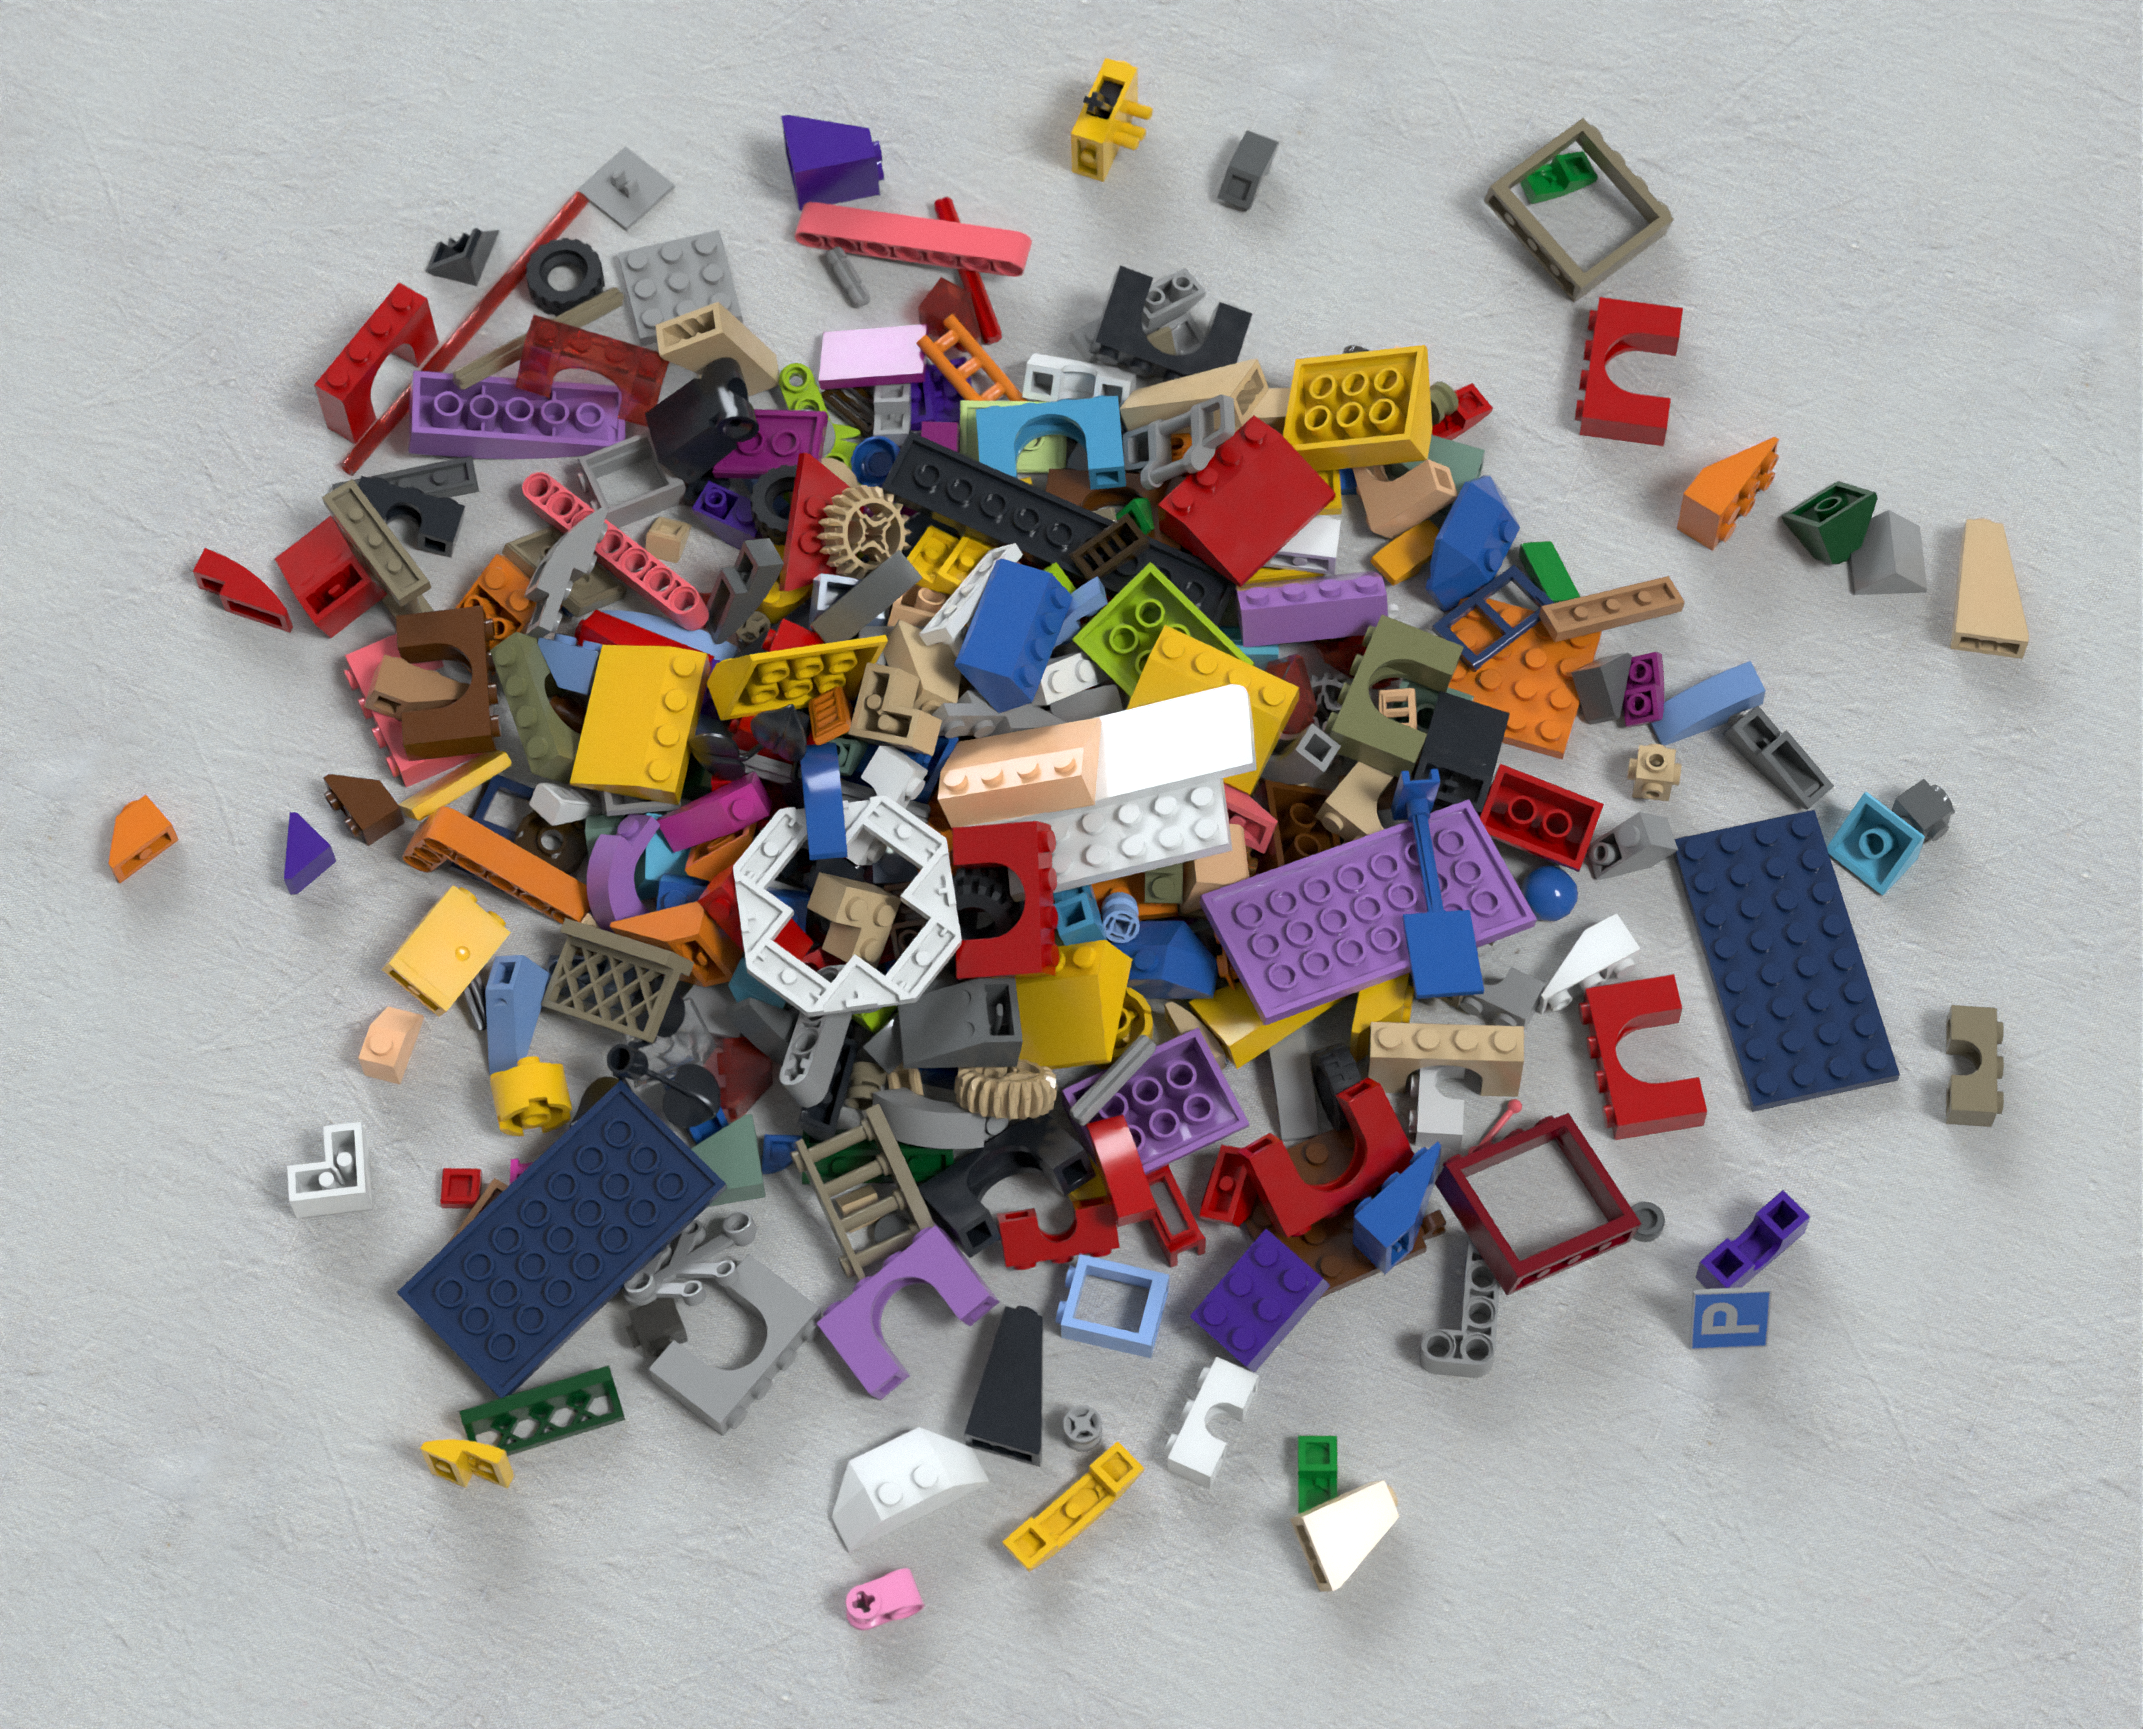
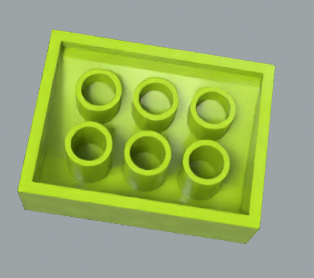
(1130, 624)

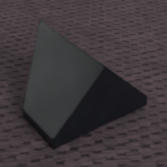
(464, 258)

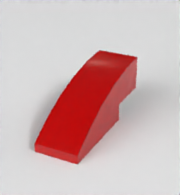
(240, 590)
(1121, 1170)

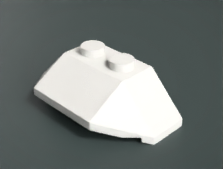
(903, 1484)

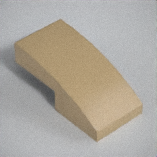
(1182, 1021)

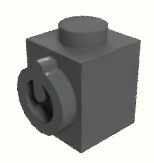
(1925, 809)

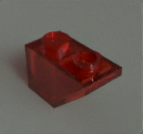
(944, 301)
(746, 1075)

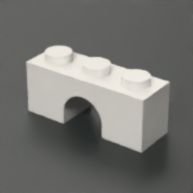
(1061, 378)
(1068, 676)
(890, 775)
(1436, 1115)
(1223, 1391)

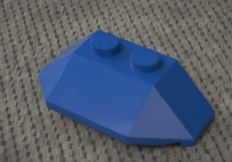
(1471, 543)
(1169, 962)

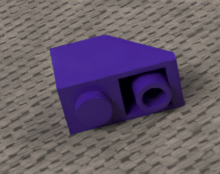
(726, 515)

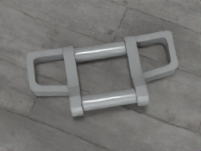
(1159, 432)

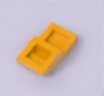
(1406, 553)

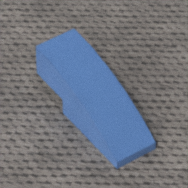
(1709, 704)

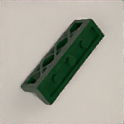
(922, 1161)
(541, 1401)

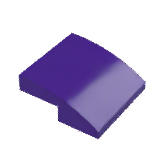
(935, 398)

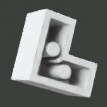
(340, 1181)

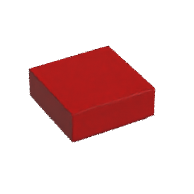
(460, 1188)

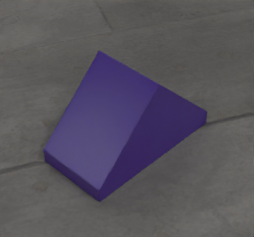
(306, 854)

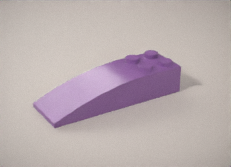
(508, 422)

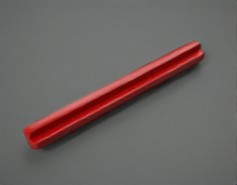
(973, 282)

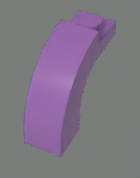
(612, 871)

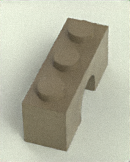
(1974, 1035)

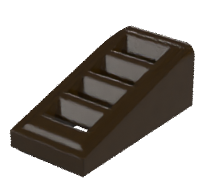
(1123, 525)

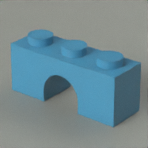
(1078, 916)

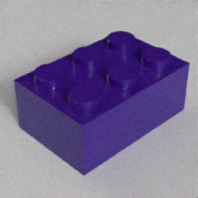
(1259, 1300)

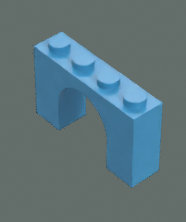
(1089, 421)

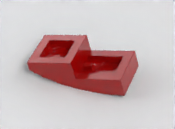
(1471, 410)

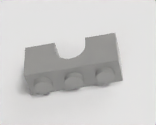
(1508, 1002)

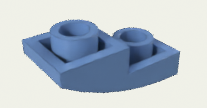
(1086, 602)

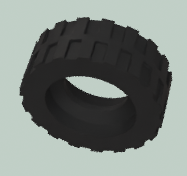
(562, 253)
(762, 498)
(1333, 1073)

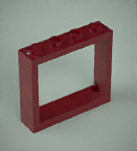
(1486, 1236)

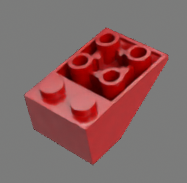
(329, 577)

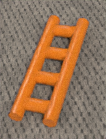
(979, 359)

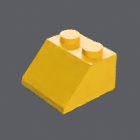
(1383, 1002)

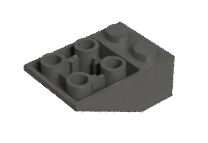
(963, 1026)

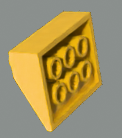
(1361, 408)
(1188, 666)
(790, 676)
(641, 721)
(1077, 1012)

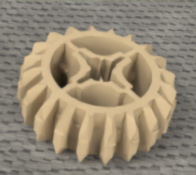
(853, 532)
(1007, 1091)

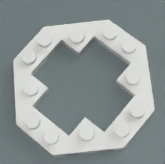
(858, 983)

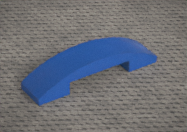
(823, 802)

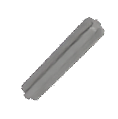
(1112, 1080)

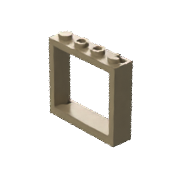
(1543, 245)

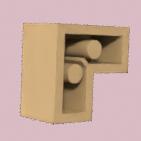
(886, 713)
(858, 914)

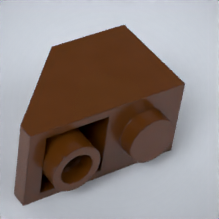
(366, 804)

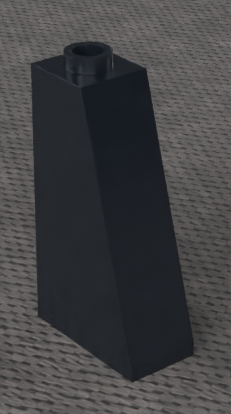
(1010, 1395)

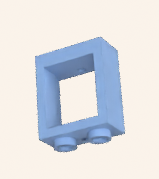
(1105, 1336)

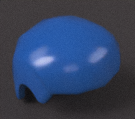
(873, 460)
(1549, 893)

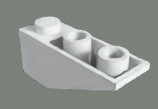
(1597, 956)

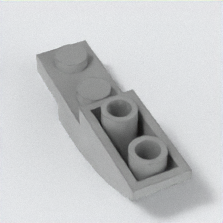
(1164, 303)
(560, 568)
(977, 718)

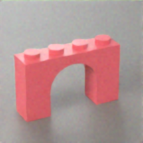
(389, 730)

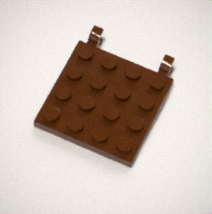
(1329, 1242)

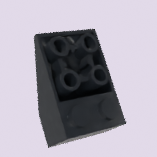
(1464, 748)

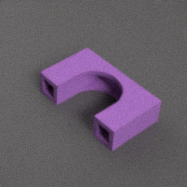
(856, 1322)

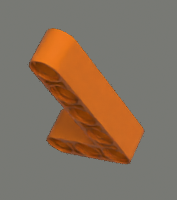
(498, 861)

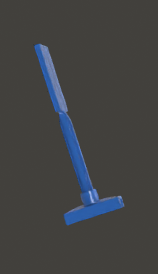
(1439, 941)

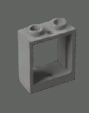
(621, 456)

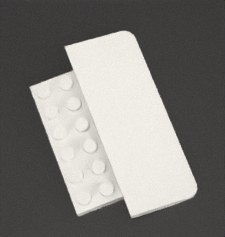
(1155, 790)

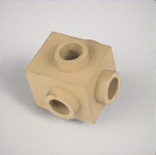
(1654, 772)

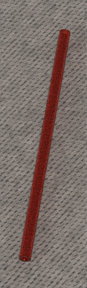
(464, 332)

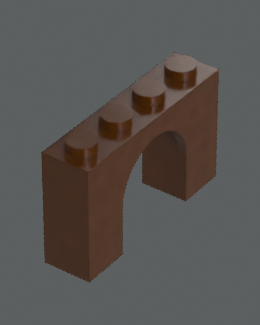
(1075, 487)
(469, 722)

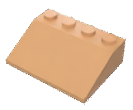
(1021, 773)

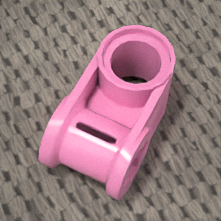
(889, 1599)

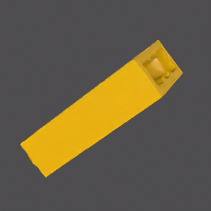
(1238, 1026)

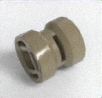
(865, 1080)

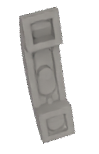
(1294, 1088)

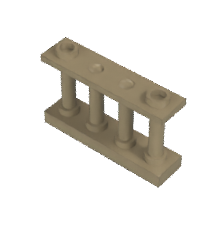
(379, 550)
(889, 1161)

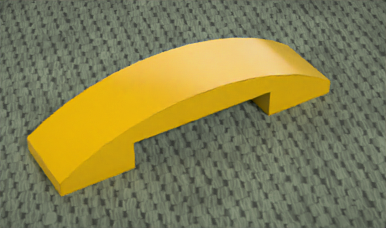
(1075, 1509)

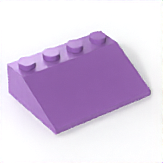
(1309, 608)
(1169, 1103)

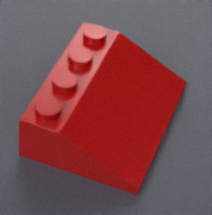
(1244, 502)

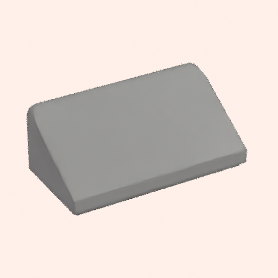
(1090, 704)

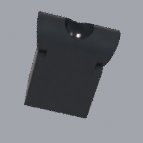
(703, 421)

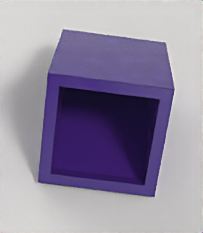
(831, 160)

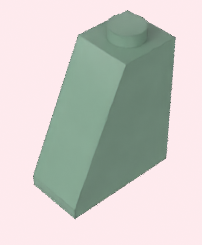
(1463, 461)
(736, 1160)

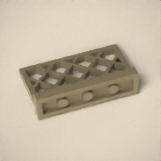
(616, 949)

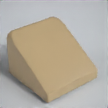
(667, 539)

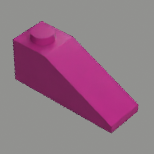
(717, 813)

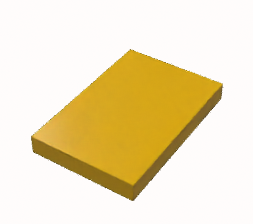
(455, 784)

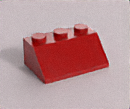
(1540, 817)

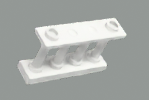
(962, 604)

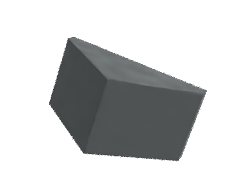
(1602, 687)

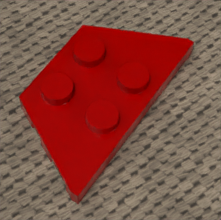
(811, 493)

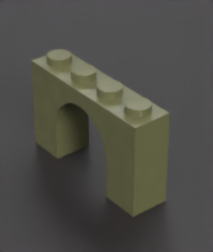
(1391, 652)
(526, 684)

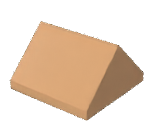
(1214, 871)

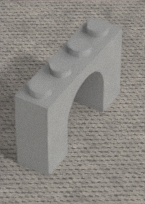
(724, 1395)

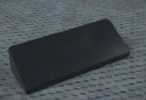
(822, 1118)

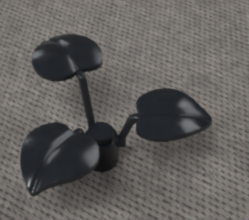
(779, 729)
(693, 1093)

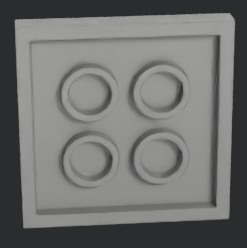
(676, 280)

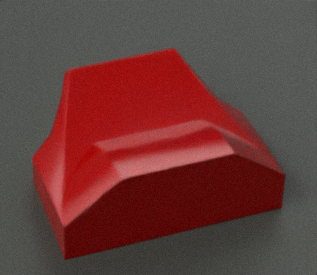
(1229, 1190)

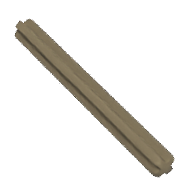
(512, 351)

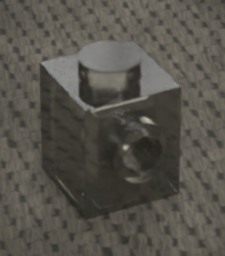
(656, 1327)

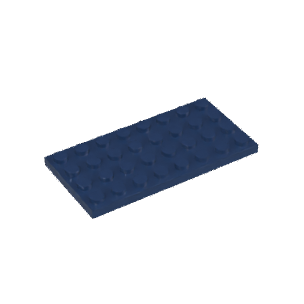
(1784, 961)
(562, 1240)

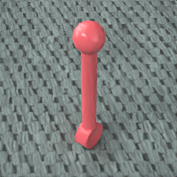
(1514, 1106)

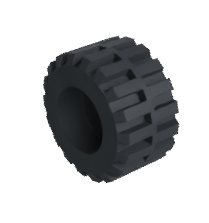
(987, 893)

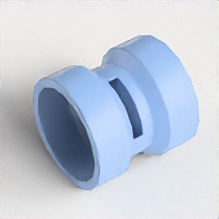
(1124, 910)

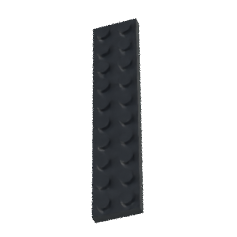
(1040, 523)

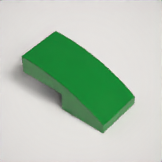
(1561, 177)
(1316, 1471)

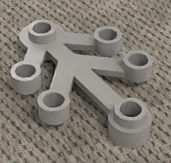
(685, 1263)

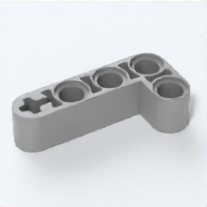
(815, 1050)
(1471, 1335)

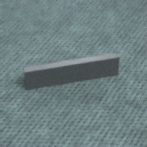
(438, 479)

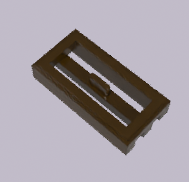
(845, 415)

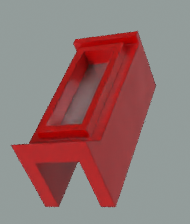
(1173, 1220)

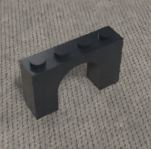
(1123, 341)
(1027, 1147)

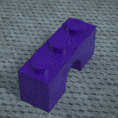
(1768, 1236)

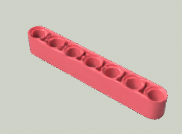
(913, 239)
(625, 560)

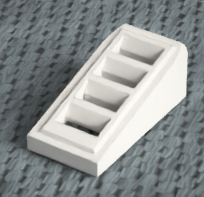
(563, 803)

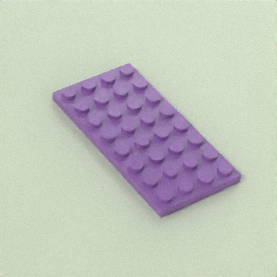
(1338, 914)

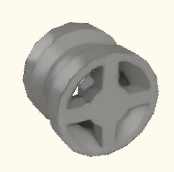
(1082, 1420)

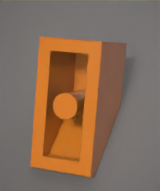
(139, 837)

